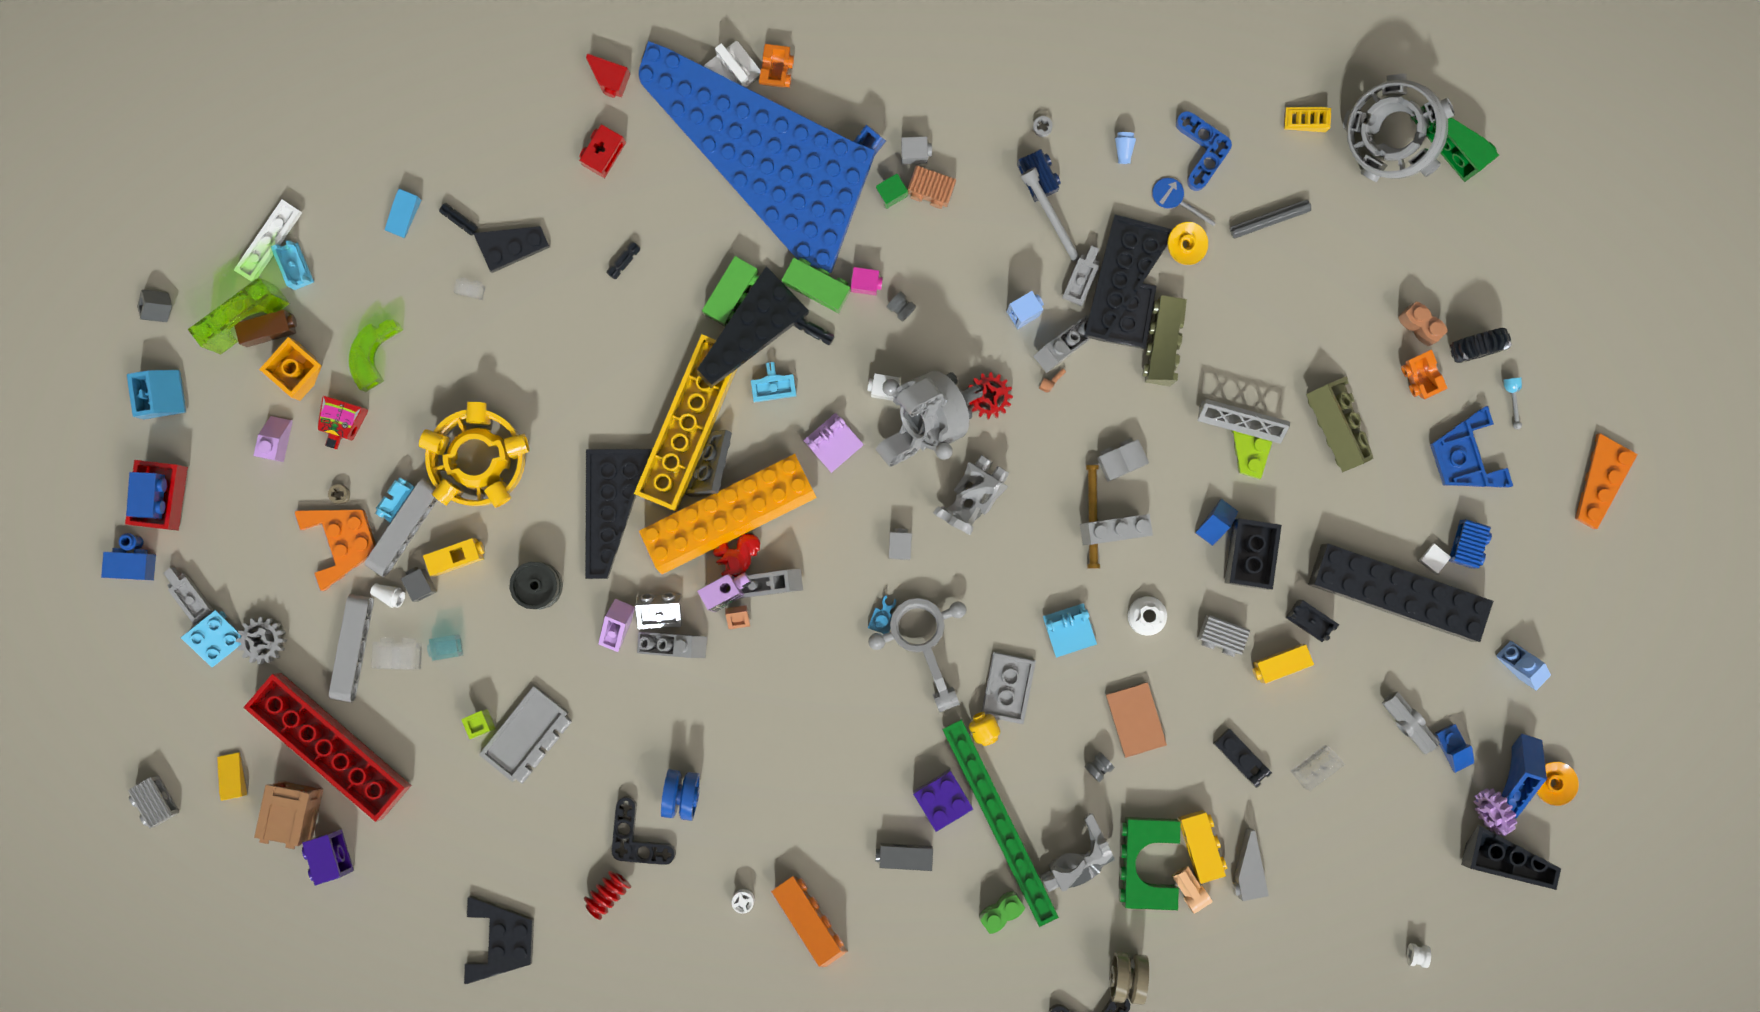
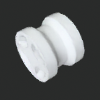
(741, 904)
(1418, 955)

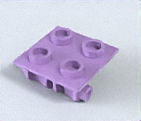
(833, 442)

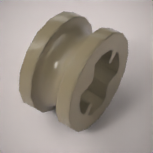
(344, 499)

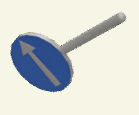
(1169, 194)

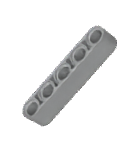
(402, 528)
(351, 648)

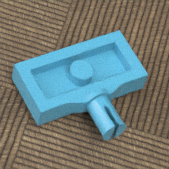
(773, 386)

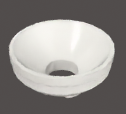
(1136, 619)

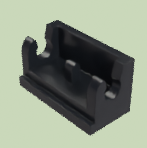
(1311, 620)

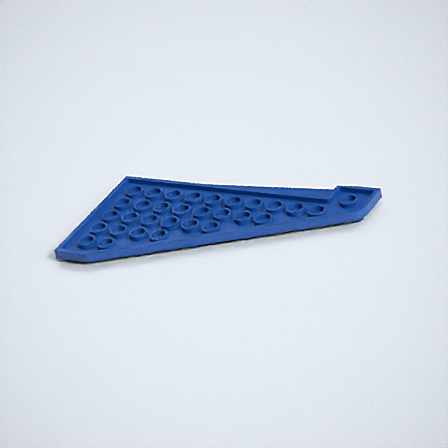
(779, 162)

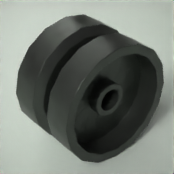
(548, 588)

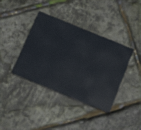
(1135, 321)

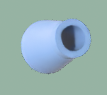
(1125, 144)

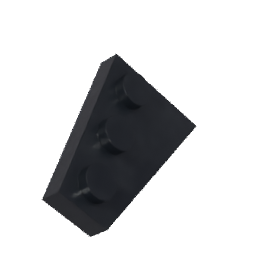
(510, 246)

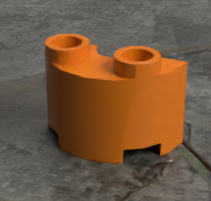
(776, 66)
(1424, 375)

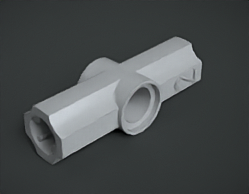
(1410, 722)

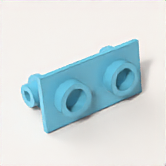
(390, 507)

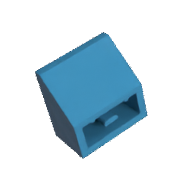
(156, 393)

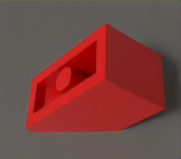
(609, 75)

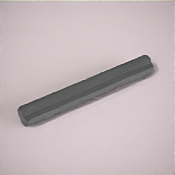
(1270, 219)

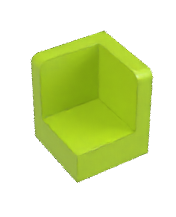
(478, 724)

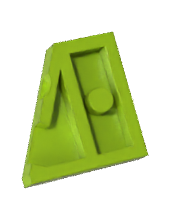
(1251, 454)

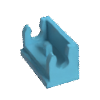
(292, 265)

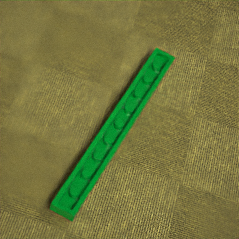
(1000, 823)

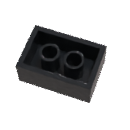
(1253, 554)

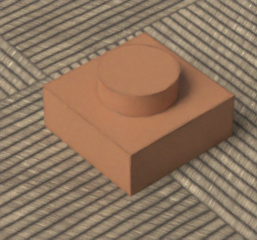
(737, 617)

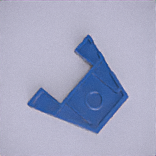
(1460, 459)

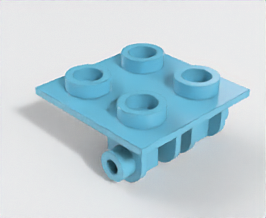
(1069, 630)
(213, 638)

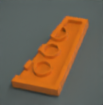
(1606, 474)

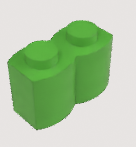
(996, 915)

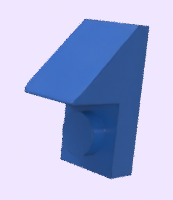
(1454, 747)

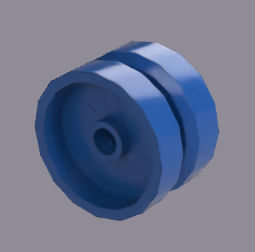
(676, 794)

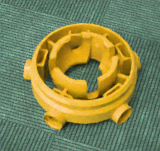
(490, 481)

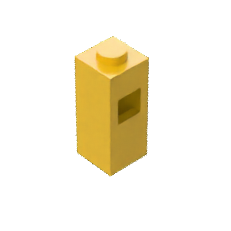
(454, 557)
(1282, 664)

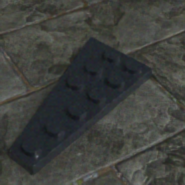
(1127, 261)
(758, 321)
(609, 501)

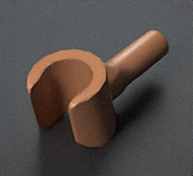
(1047, 385)

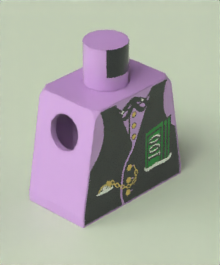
(715, 594)

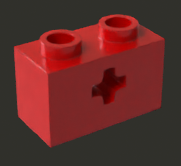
(603, 161)

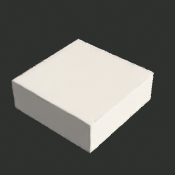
(1434, 558)

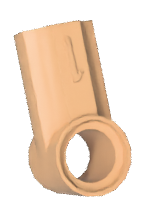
(1194, 894)

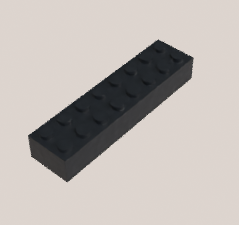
(1400, 593)

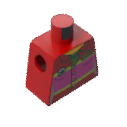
(339, 420)

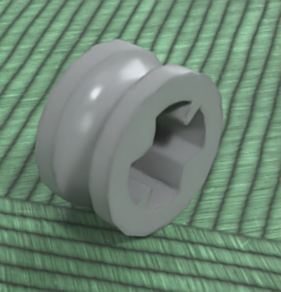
(1044, 120)

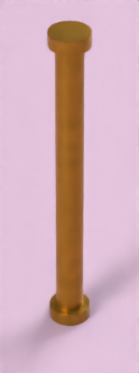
(1092, 499)

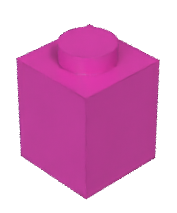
(866, 281)

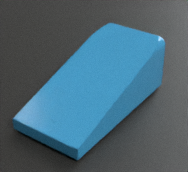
(402, 213)

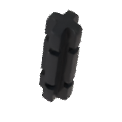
(458, 219)
(623, 260)
(815, 331)

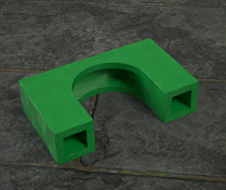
(1137, 834)

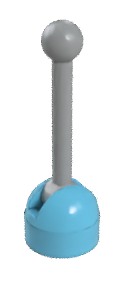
(1513, 386)

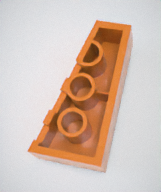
(809, 922)

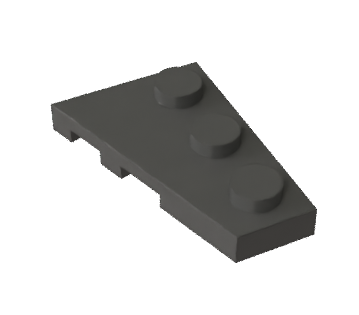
(710, 473)

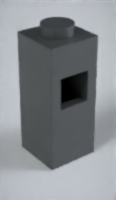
(905, 857)

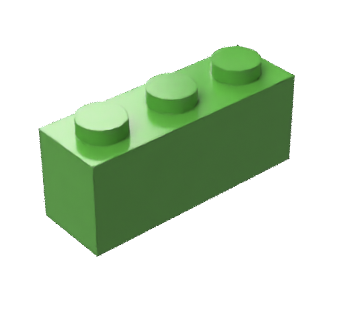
(816, 284)
(730, 291)

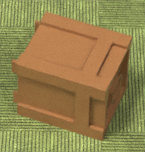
(288, 813)

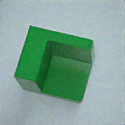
(892, 190)

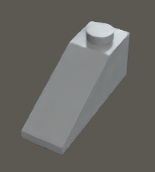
(773, 583)
(1249, 872)

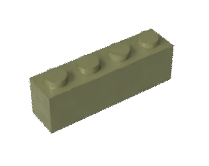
(1165, 341)
(1340, 424)

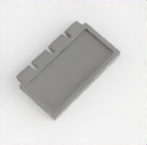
(524, 734)

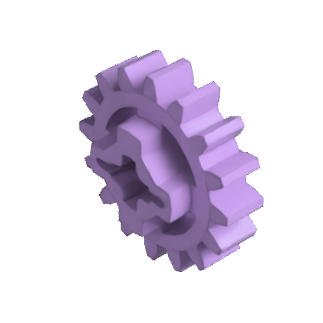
(1495, 812)

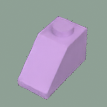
(273, 439)
(616, 625)

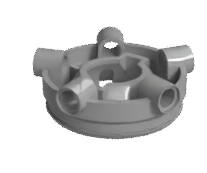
(1426, 160)

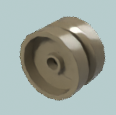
(1129, 978)

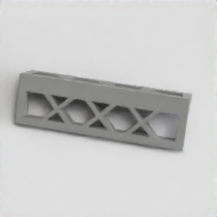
(1243, 421)

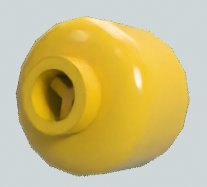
(984, 729)

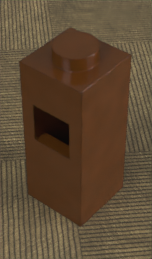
(265, 328)

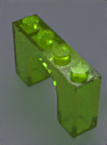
(214, 329)

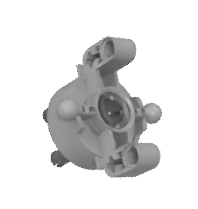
(931, 415)

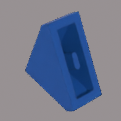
(1217, 522)

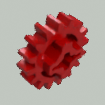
(998, 392)

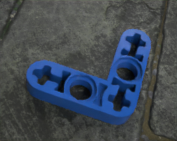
(1209, 144)

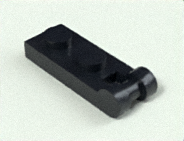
(1242, 757)

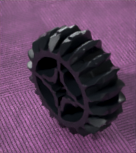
(1480, 345)

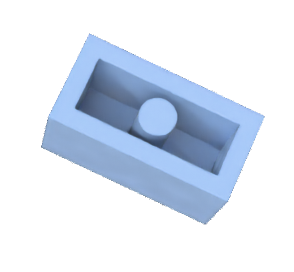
(1025, 309)

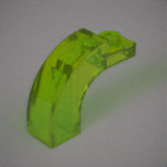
(363, 353)

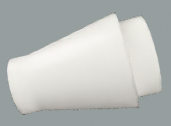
(389, 595)

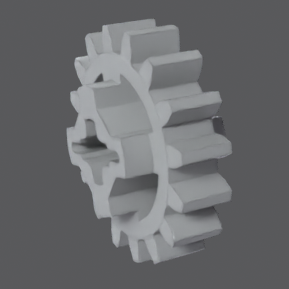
(265, 632)

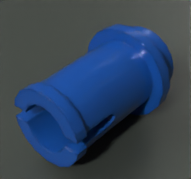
(129, 541)

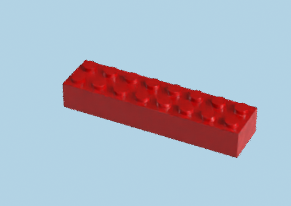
(327, 746)

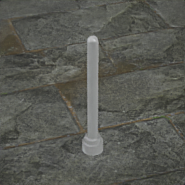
(1031, 178)

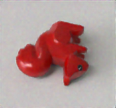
(738, 559)

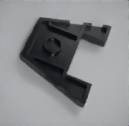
(508, 940)

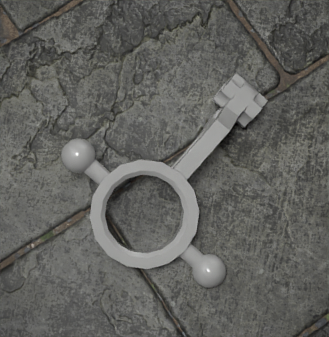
(945, 697)

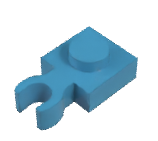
(881, 618)

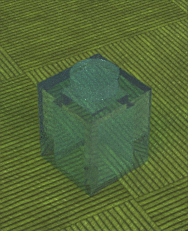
(445, 647)

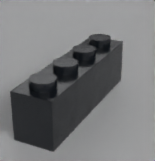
(1500, 857)

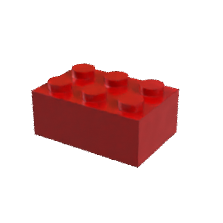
(173, 496)

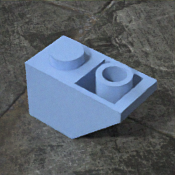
(1524, 665)

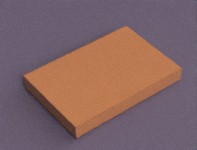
(1136, 720)

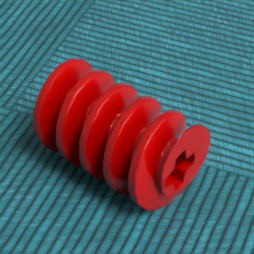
(606, 894)

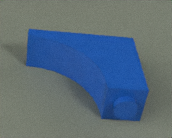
(1526, 772)

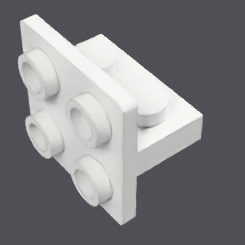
(734, 64)

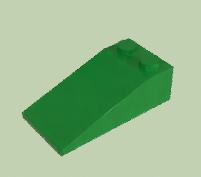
(1463, 148)

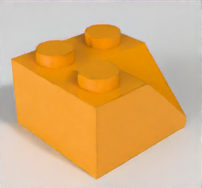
(292, 369)

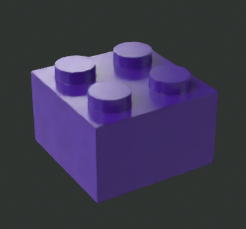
(942, 800)
(327, 857)

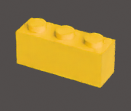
(1202, 846)

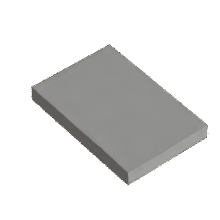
(1008, 687)

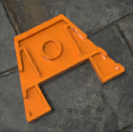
(347, 536)

